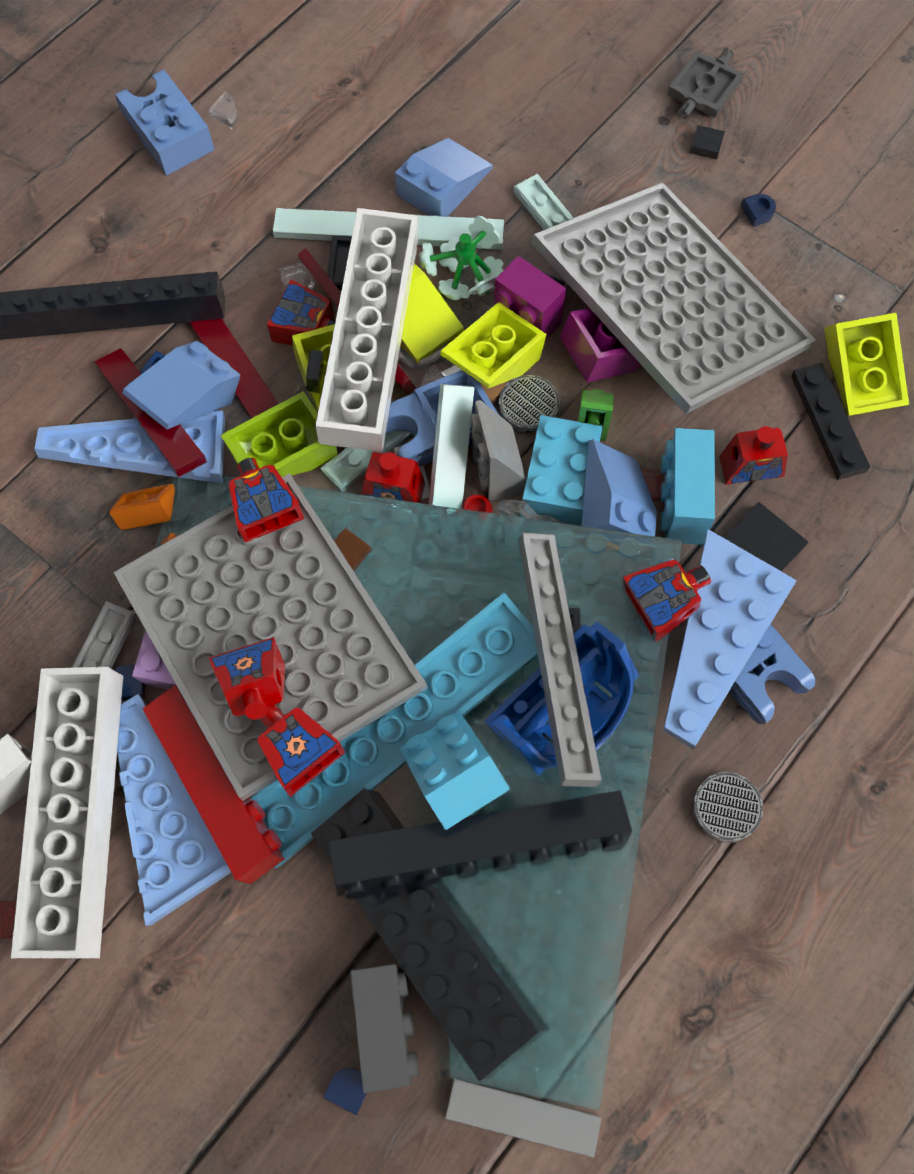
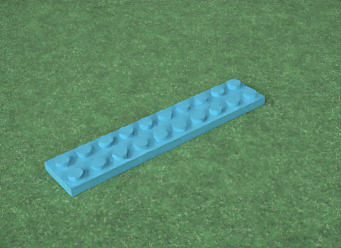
(458, 679)

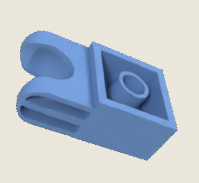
(167, 124)
(419, 415)
(770, 661)

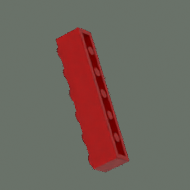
(234, 824)

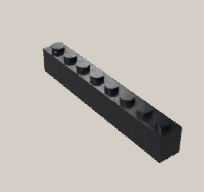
(111, 305)
(479, 843)

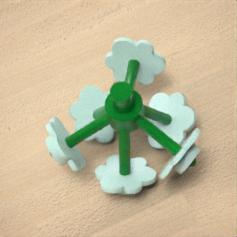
(460, 254)

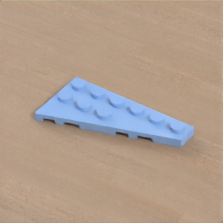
(127, 447)
(721, 633)
(166, 831)

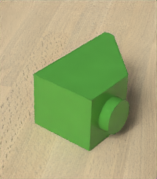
(596, 409)

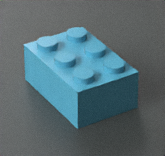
(559, 468)
(688, 485)
(453, 769)

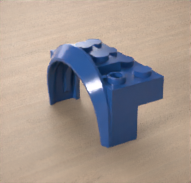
(523, 716)

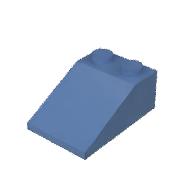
(440, 177)
(184, 385)
(616, 493)

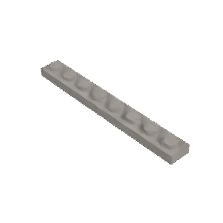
(559, 662)

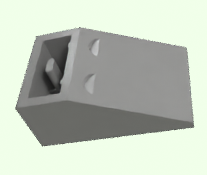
(496, 454)

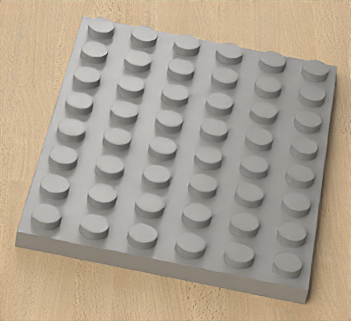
(673, 295)
(294, 584)

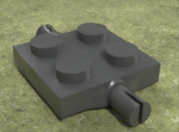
(705, 84)

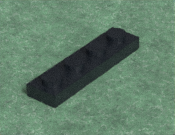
(830, 421)

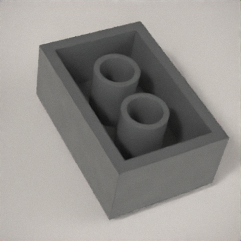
(383, 1028)

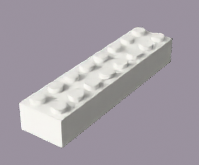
(368, 331)
(68, 814)

